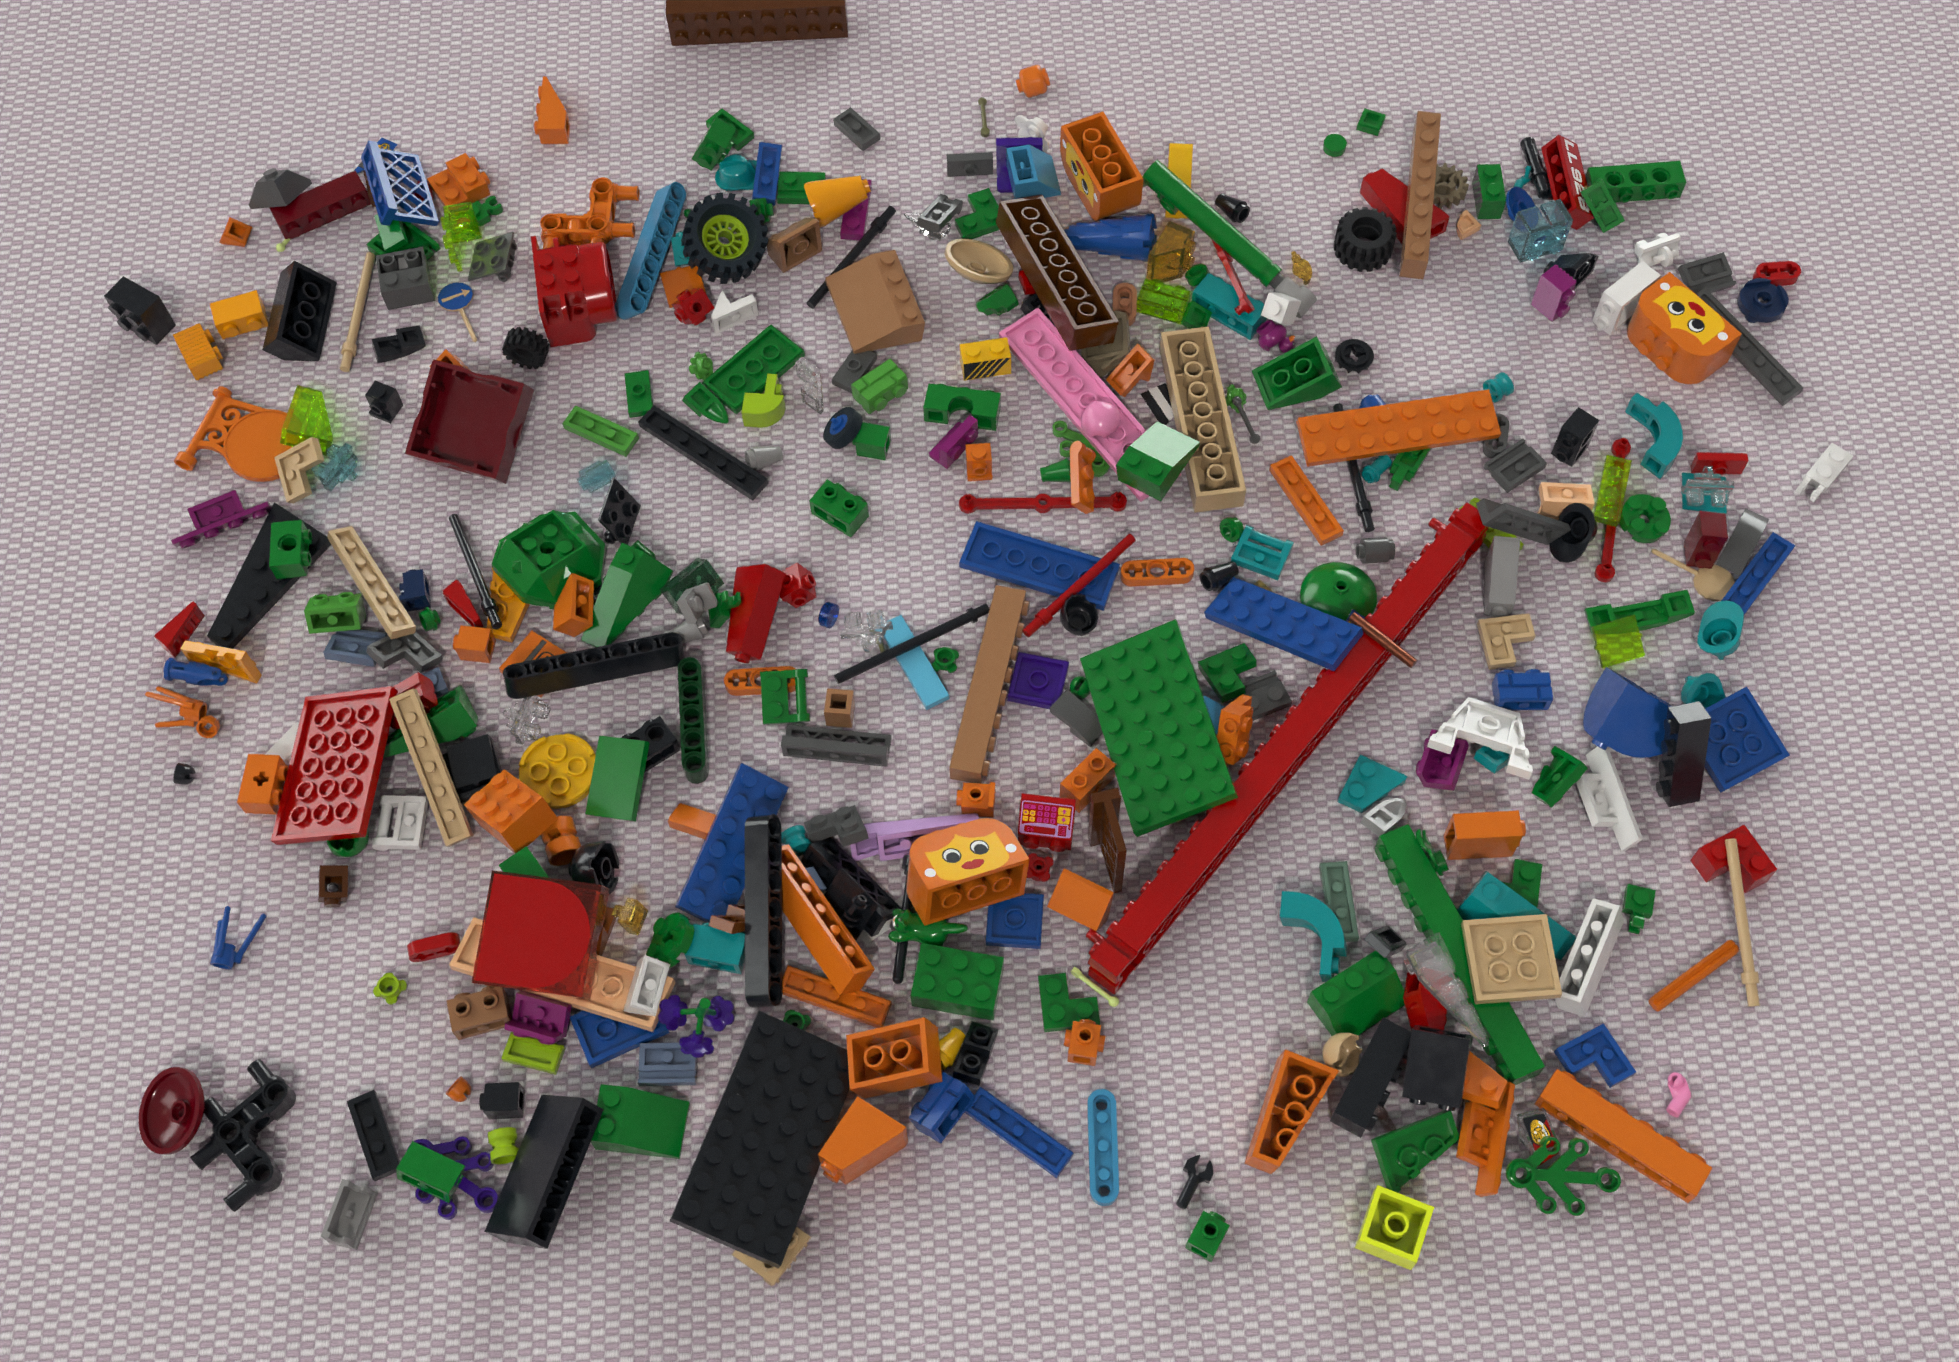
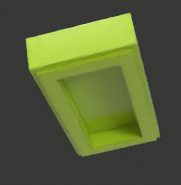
(533, 1054)

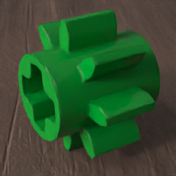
(763, 207)

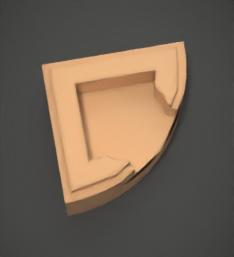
(1467, 225)

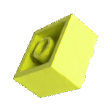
(1394, 1227)

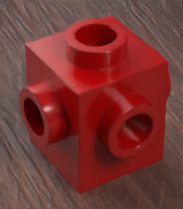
(692, 306)
(798, 586)

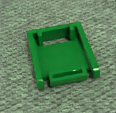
(415, 237)

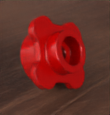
(1043, 873)

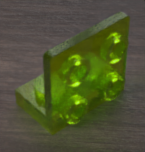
(460, 226)

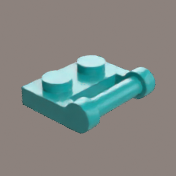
(1260, 558)

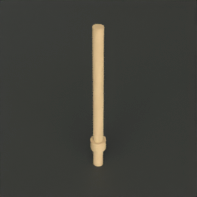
(349, 347)
(1749, 976)

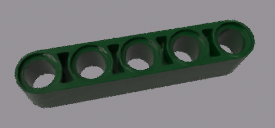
(693, 730)

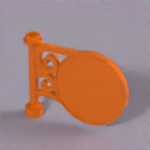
(248, 443)

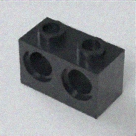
(1575, 437)
(660, 749)

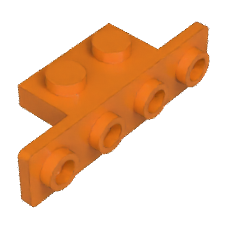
(1484, 1140)

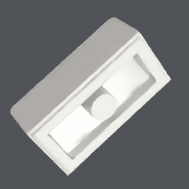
(646, 986)

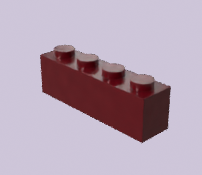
(321, 205)

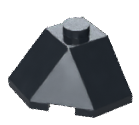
(1576, 265)

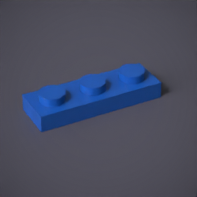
(767, 172)

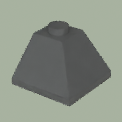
(277, 188)

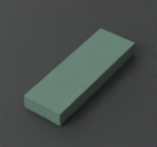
(1339, 897)

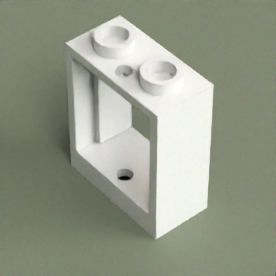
(1622, 297)

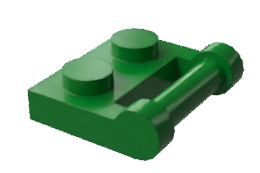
(776, 699)

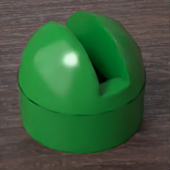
(1083, 691)

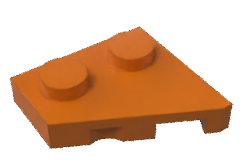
(1483, 1083)

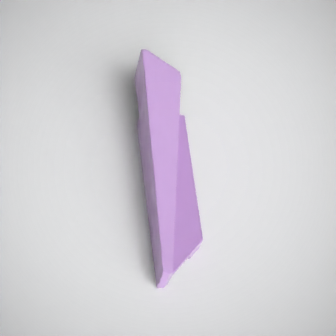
(895, 838)

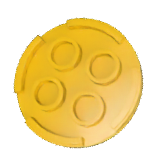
(558, 769)

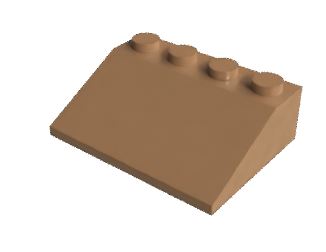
(876, 303)

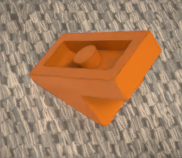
(1131, 370)

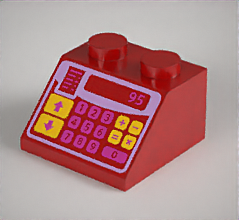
(1046, 822)

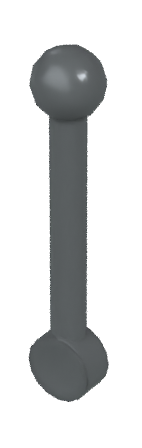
(1254, 438)

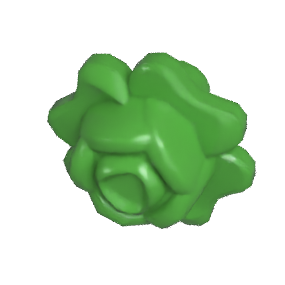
(701, 366)
(1233, 392)

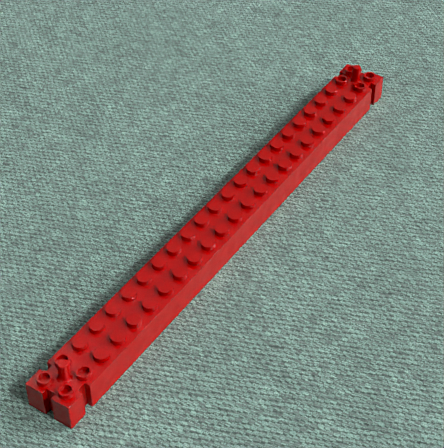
(1282, 755)

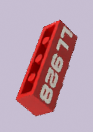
(1567, 178)

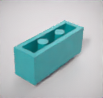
(1221, 300)

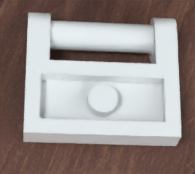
(408, 823)

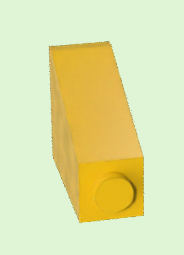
(1181, 165)

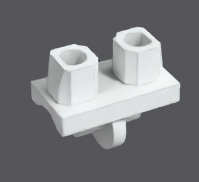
(1660, 251)

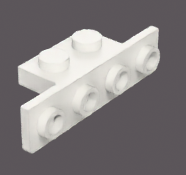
(1607, 800)

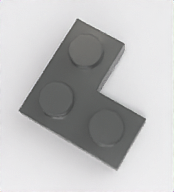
(411, 647)
(844, 823)

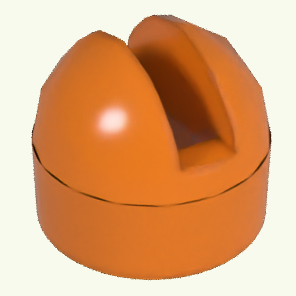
(212, 731)
(457, 1089)

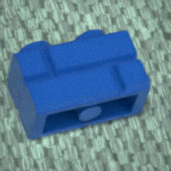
(1522, 690)
(941, 1107)

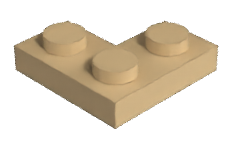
(293, 467)
(1498, 635)

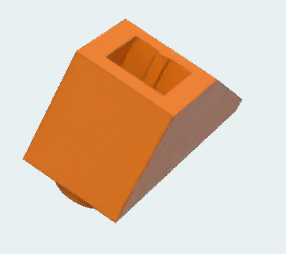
(552, 121)

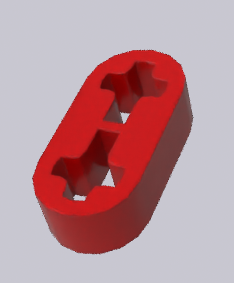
(1777, 272)
(433, 947)

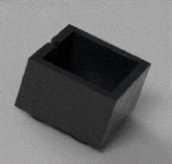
(139, 310)

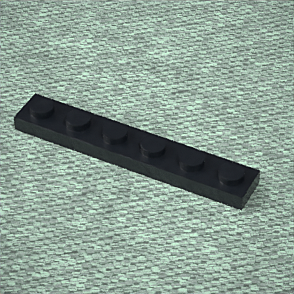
(703, 452)

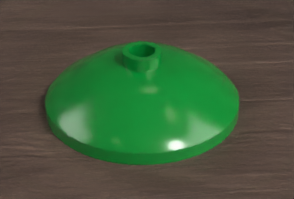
(1321, 591)

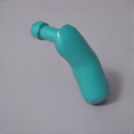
(1524, 179)

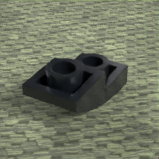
(975, 1053)

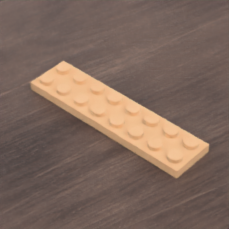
(609, 987)

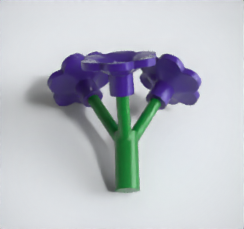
(711, 1014)

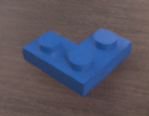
(1596, 1048)

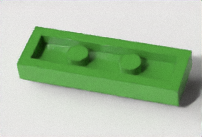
(600, 431)

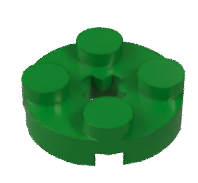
(1654, 509)
(671, 938)

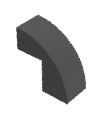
(1742, 541)

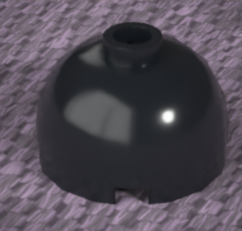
(595, 864)

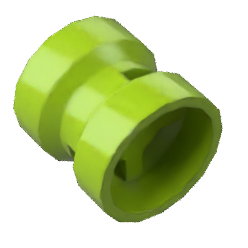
(503, 1145)

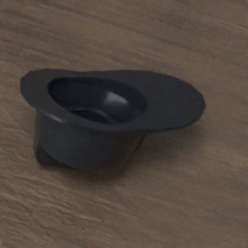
(1583, 530)

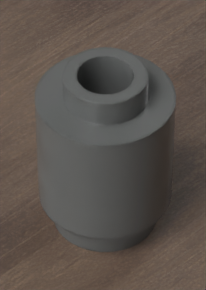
(1375, 550)

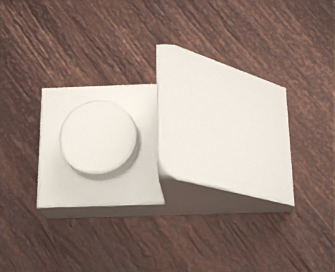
(729, 315)

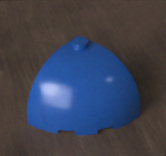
(1625, 717)

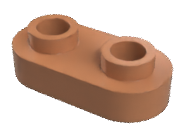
(1125, 304)

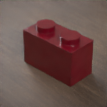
(1705, 539)

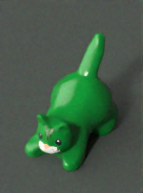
(910, 928)

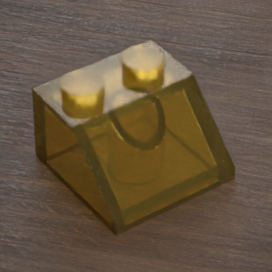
(1171, 253)

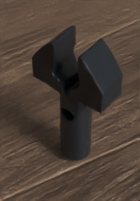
(1193, 1180)

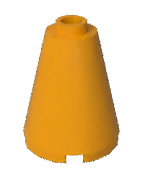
(835, 197)

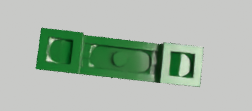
(1649, 614)

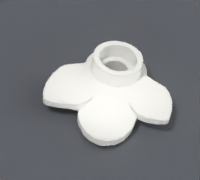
(1032, 128)

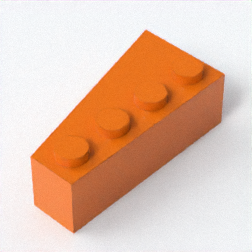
(1288, 1105)

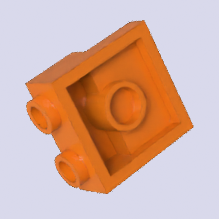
(460, 182)
(1234, 728)

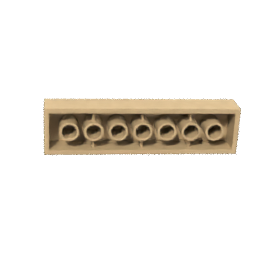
(1202, 414)

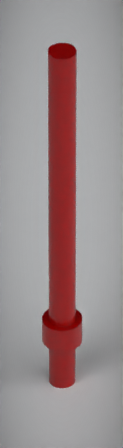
(1044, 616)

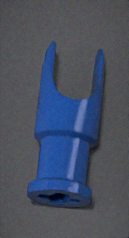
(193, 673)

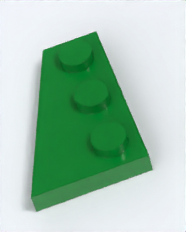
(1413, 1146)

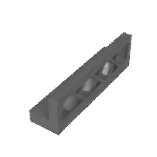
(1521, 522)
(836, 749)

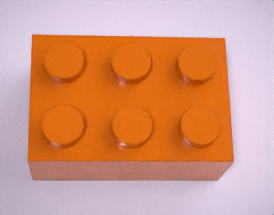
(511, 811)
(894, 1058)

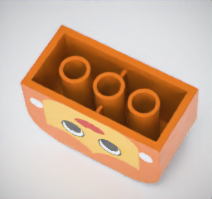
(1100, 167)
(1681, 331)
(965, 869)

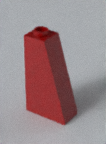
(1390, 196)
(752, 619)

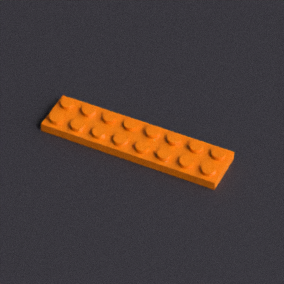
(1398, 427)

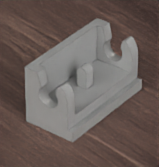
(349, 1215)

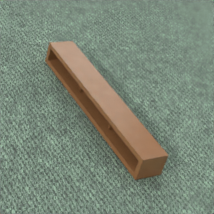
(1420, 195)
(988, 685)

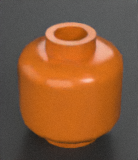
(1033, 81)

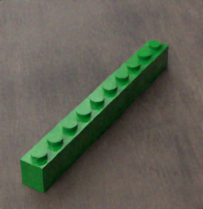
(1435, 912)

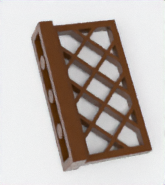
(1106, 832)

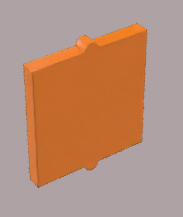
(679, 281)

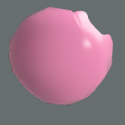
(1100, 419)

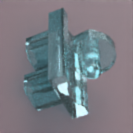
(339, 468)

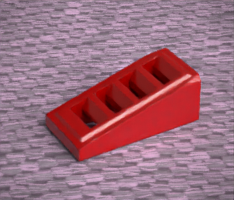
(459, 601)
(179, 629)

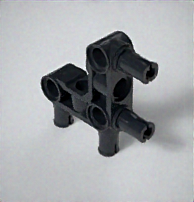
(249, 1120)

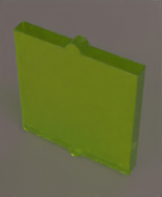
(1618, 641)

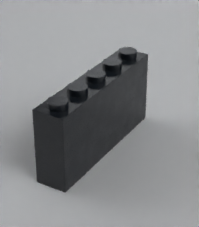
(544, 1171)

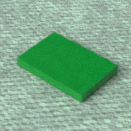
(617, 778)

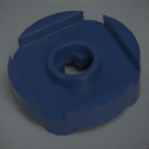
(1762, 312)

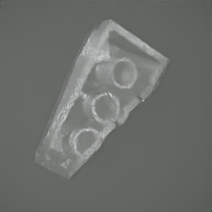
(1436, 971)

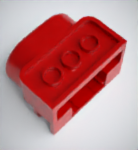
(573, 290)

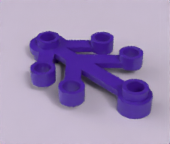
(466, 1185)

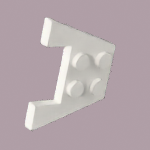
(1489, 727)

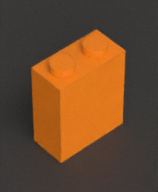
(1483, 835)

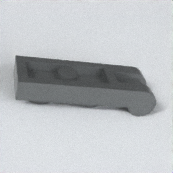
(939, 213)

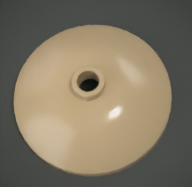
(978, 261)

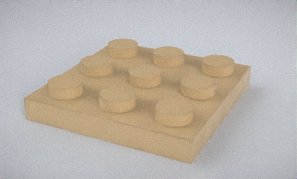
(1511, 959)

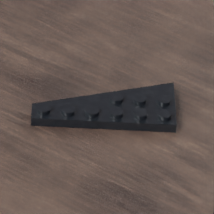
(256, 586)

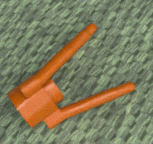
(190, 708)

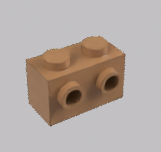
(479, 1012)

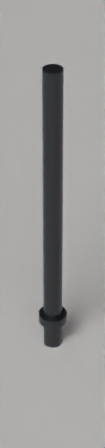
(970, 616)

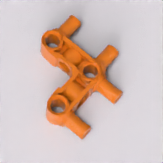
(598, 222)

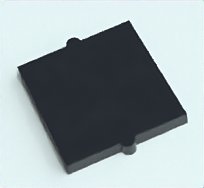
(472, 761)

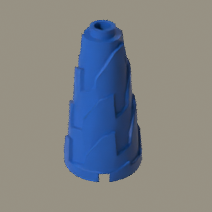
(1124, 237)

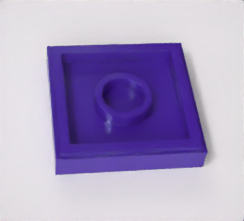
(1037, 680)

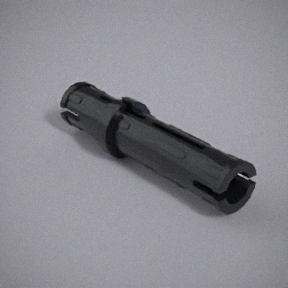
(1538, 172)

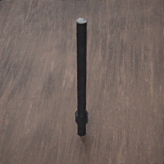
(877, 226)
(1363, 506)
(488, 604)

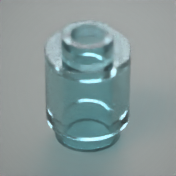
(595, 476)

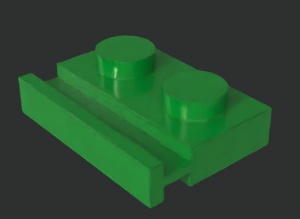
(791, 186)

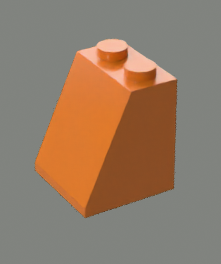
(861, 1142)

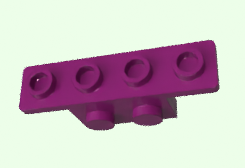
(218, 514)

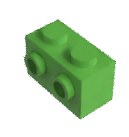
(335, 612)

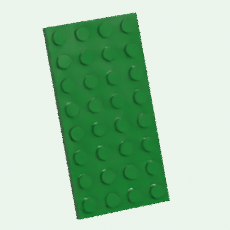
(1157, 728)

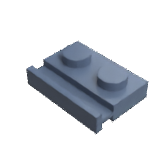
(352, 646)
(665, 1065)

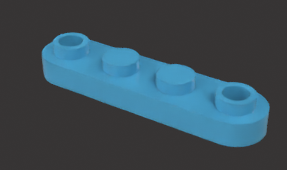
(1103, 1147)

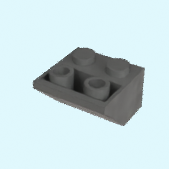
(405, 278)

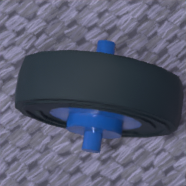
(842, 428)

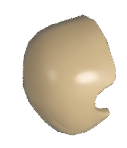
(1342, 1053)

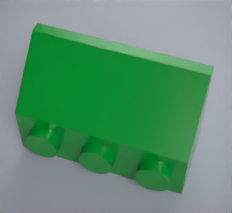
(1358, 996)

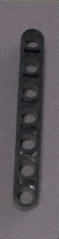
(593, 665)
(763, 911)

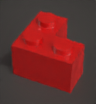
(1754, 863)

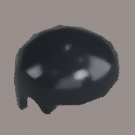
(1078, 615)

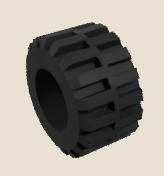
(1369, 225)

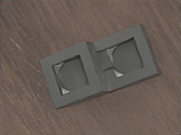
(1078, 717)

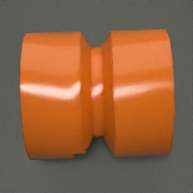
(561, 841)

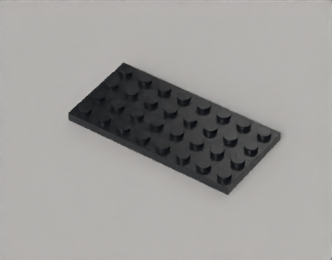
(765, 1141)

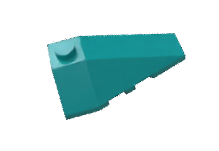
(1494, 900)

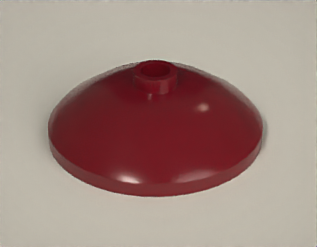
(171, 1110)

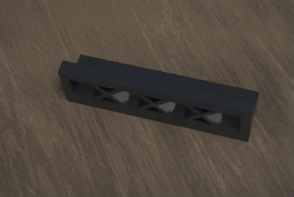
(828, 866)

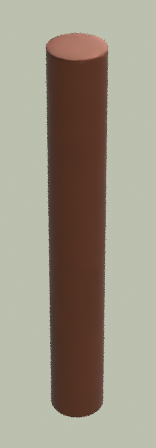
(1383, 640)

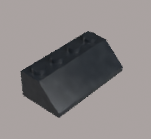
(299, 314)

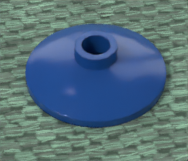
(1517, 200)

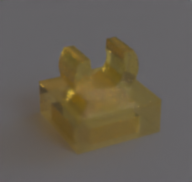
(631, 915)

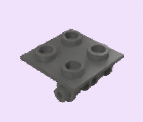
(493, 257)

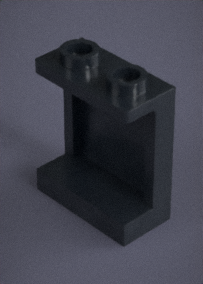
(1436, 1067)

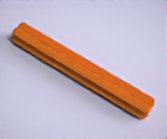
(1693, 975)

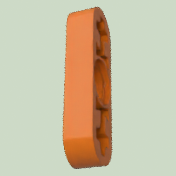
(1150, 580)
(753, 673)

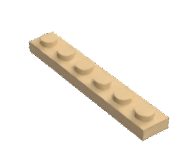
(371, 582)
(431, 767)

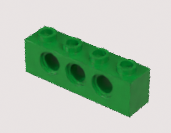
(1641, 180)

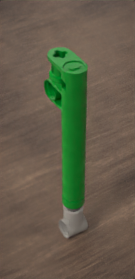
(1177, 196)

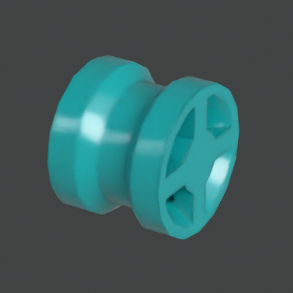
(1499, 386)
(796, 839)

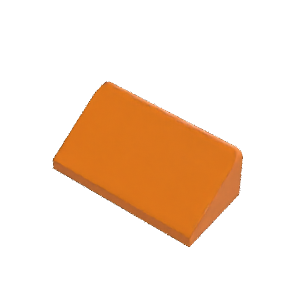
(691, 820)

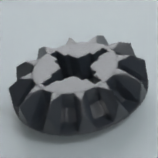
(1359, 349)

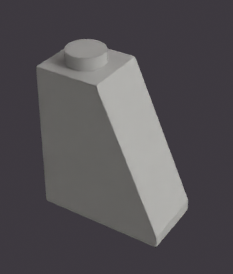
(1501, 576)

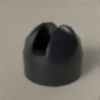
(182, 774)

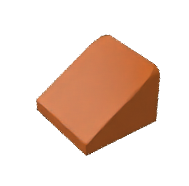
(235, 233)

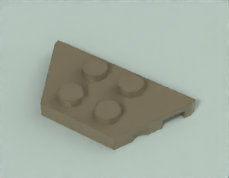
(1109, 356)

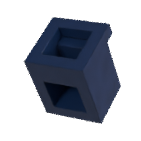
(415, 590)

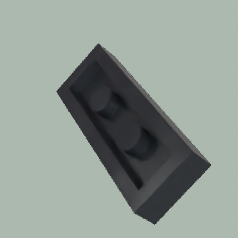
(374, 1135)

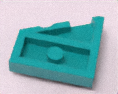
(1369, 784)

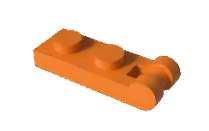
(1082, 477)

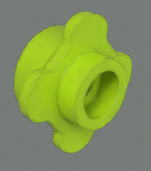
(386, 981)

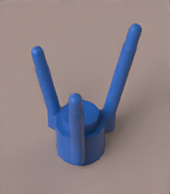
(224, 954)

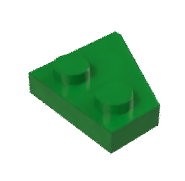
(1558, 777)

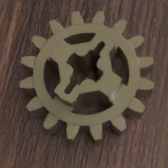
(1445, 185)

